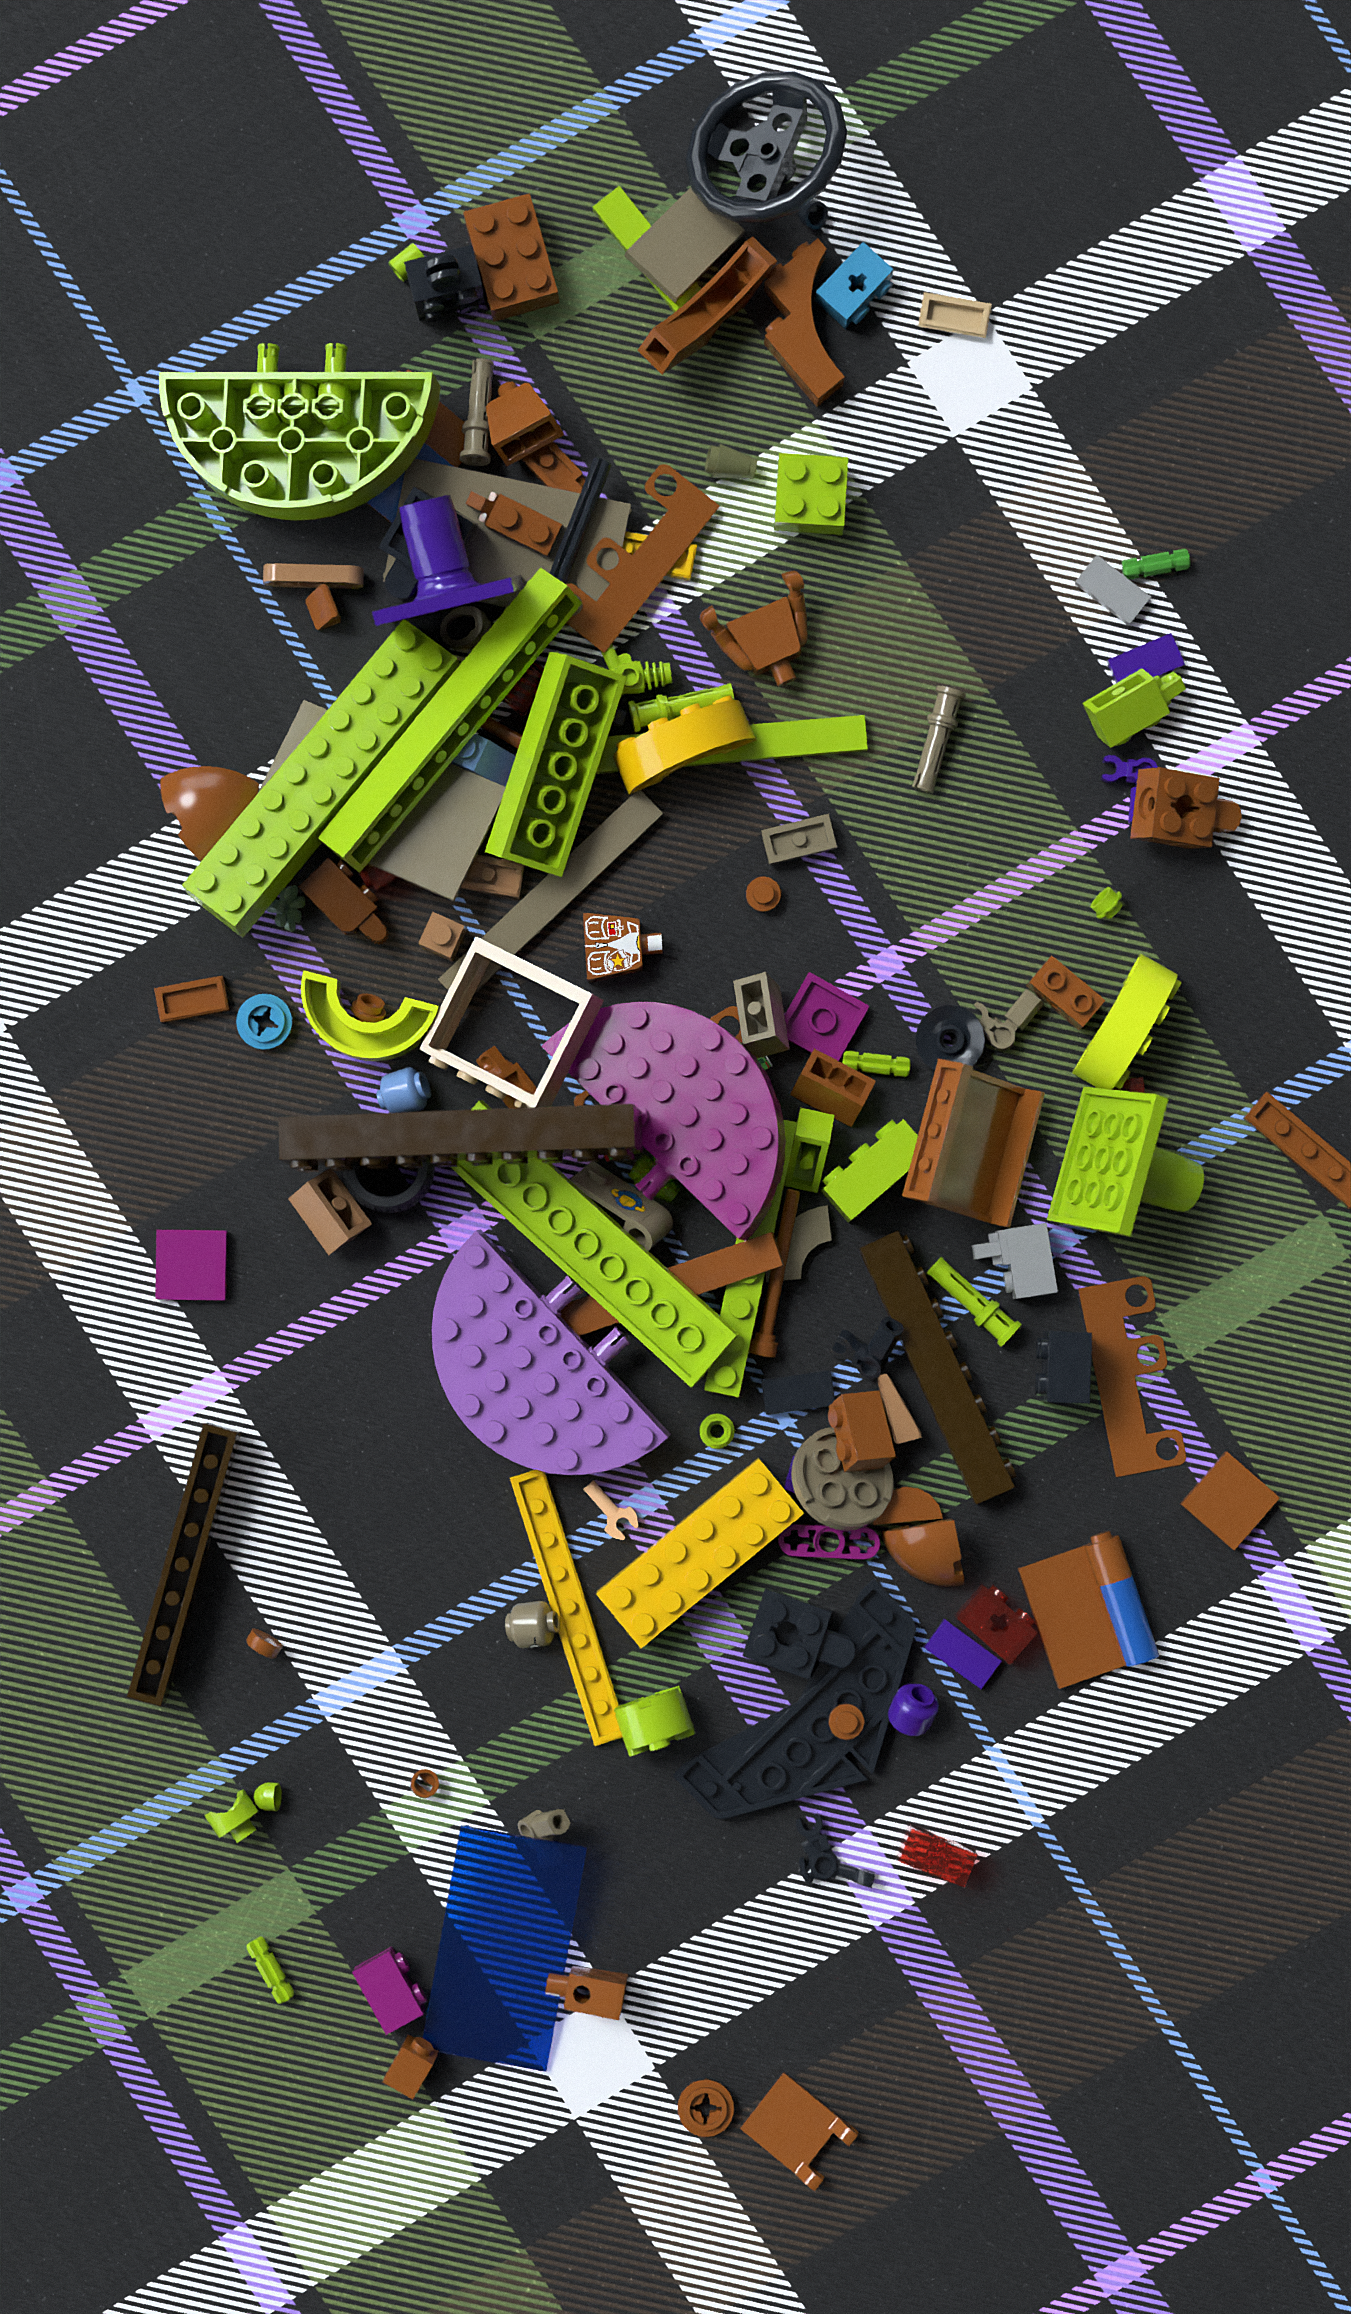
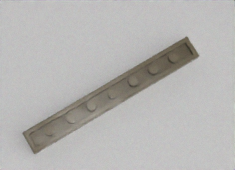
(557, 892)

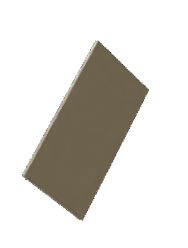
(500, 557)
(439, 834)

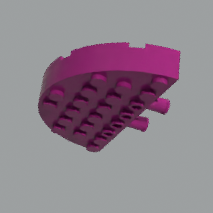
(701, 1103)

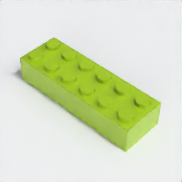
(555, 763)

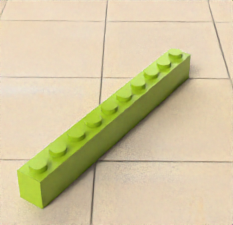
(450, 719)

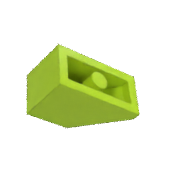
(809, 1150)

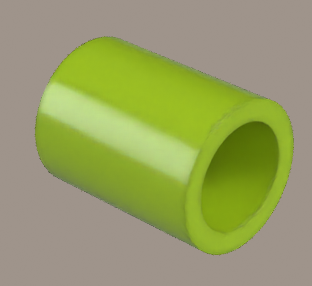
(397, 263)

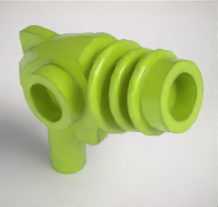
(635, 673)

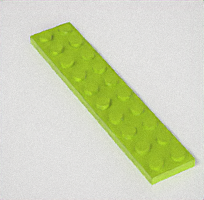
(605, 1262)

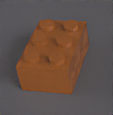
(511, 257)

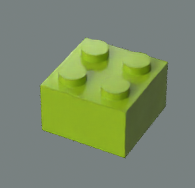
(810, 493)

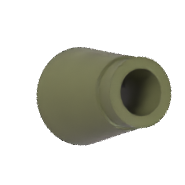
(729, 463)

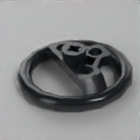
(769, 150)

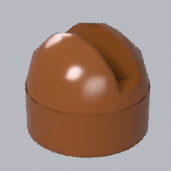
(428, 1777)

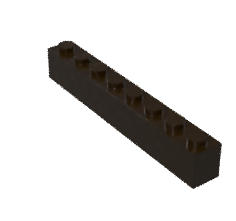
(937, 1368)
(184, 1564)

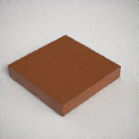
(1229, 1500)

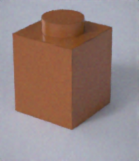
(410, 2066)

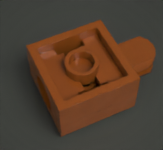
(1180, 809)

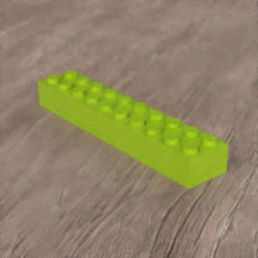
(318, 778)

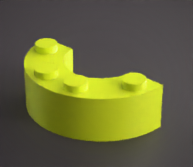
(1128, 1024)
(363, 1039)

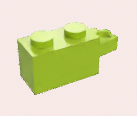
(1132, 705)

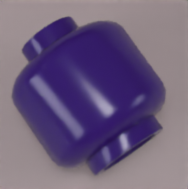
(913, 1709)

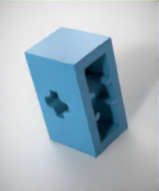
(860, 267)

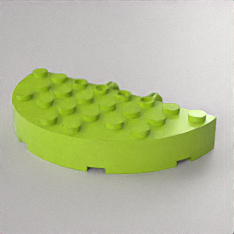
(299, 438)

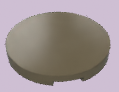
(836, 1496)

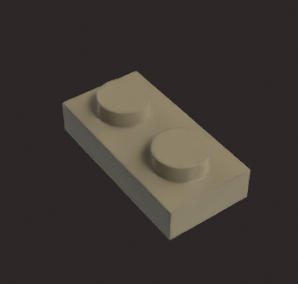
(798, 839)

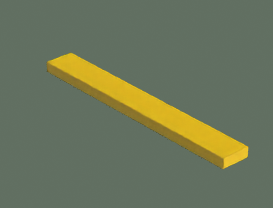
(568, 1600)

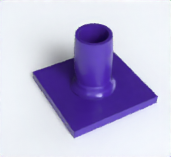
(439, 563)

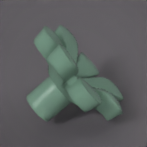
(287, 908)

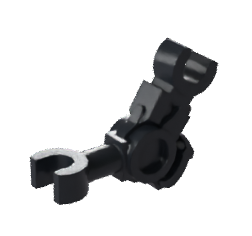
(823, 1862)

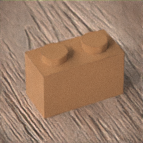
(330, 1211)

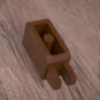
(344, 902)

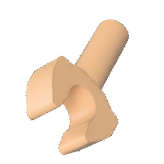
(611, 1510)

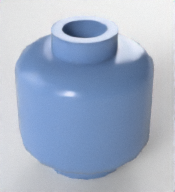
(403, 1091)

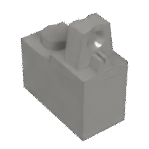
(1027, 1256)

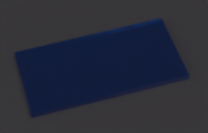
(498, 1942)

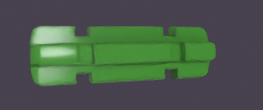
(1156, 564)

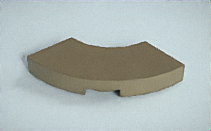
(808, 1231)

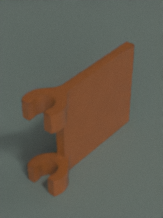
(795, 2128)

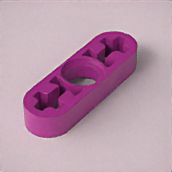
(802, 1530)

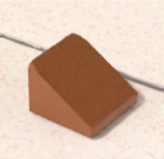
(322, 608)

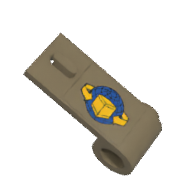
(644, 1218)

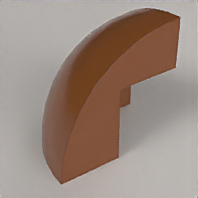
(206, 803)
(927, 1552)

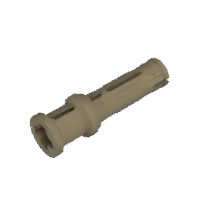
(476, 427)
(941, 723)

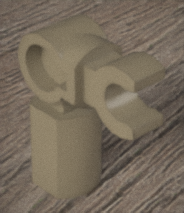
(1002, 1034)
(544, 1824)

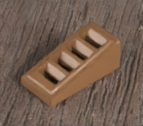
(899, 1420)

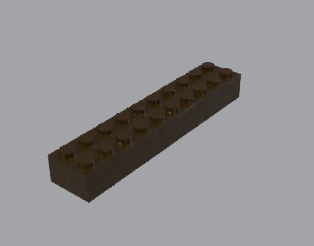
(461, 1135)

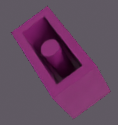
(390, 1989)

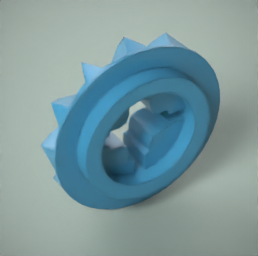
(258, 1006)

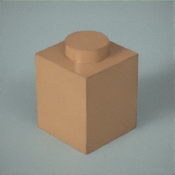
(442, 936)

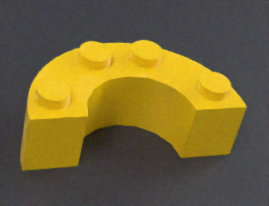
(682, 741)

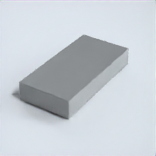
(1112, 590)

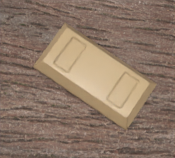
(954, 315)

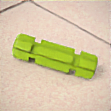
(877, 1063)
(270, 1970)

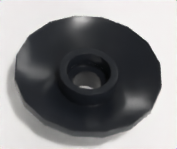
(948, 1019)

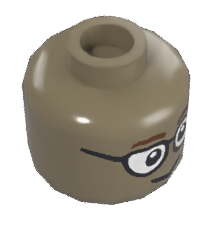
(532, 1624)

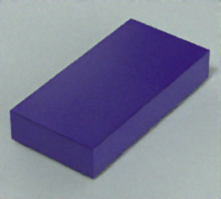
(1155, 657)
(962, 1653)

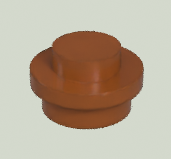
(763, 894)
(368, 1008)
(846, 1721)

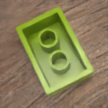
(871, 1170)

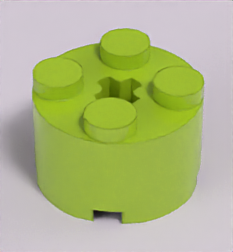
(654, 1721)

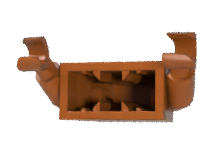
(766, 636)

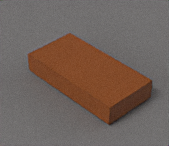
(192, 999)

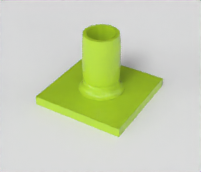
(1116, 1165)

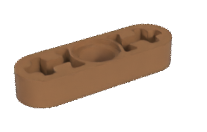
(313, 575)

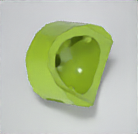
(236, 1819)

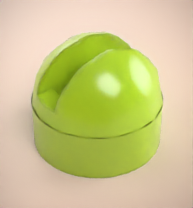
(268, 1796)

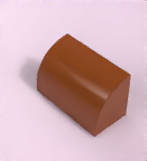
(832, 1087)

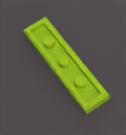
(627, 226)

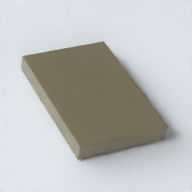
(683, 245)

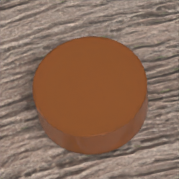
(264, 1643)

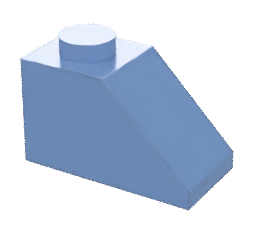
(485, 759)

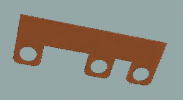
(640, 573)
(1115, 1372)

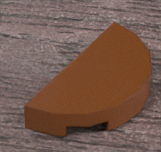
(909, 1505)

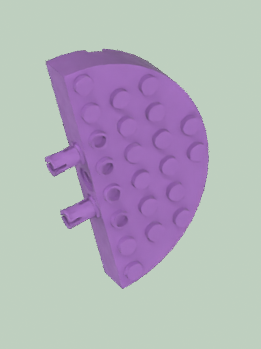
(526, 1374)

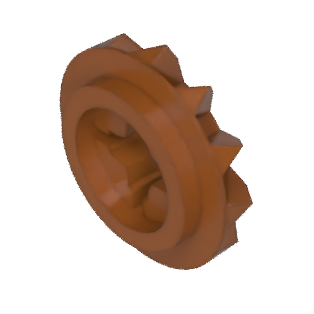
(692, 2118)

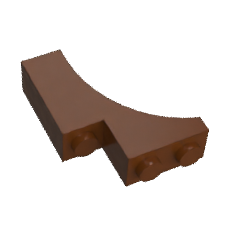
(702, 315)
(795, 338)

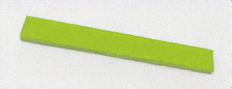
(776, 741)

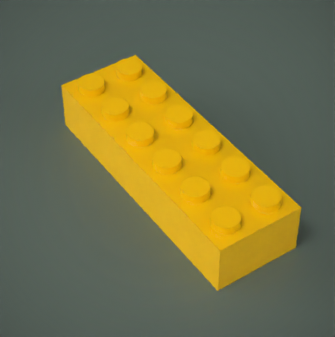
(699, 1553)

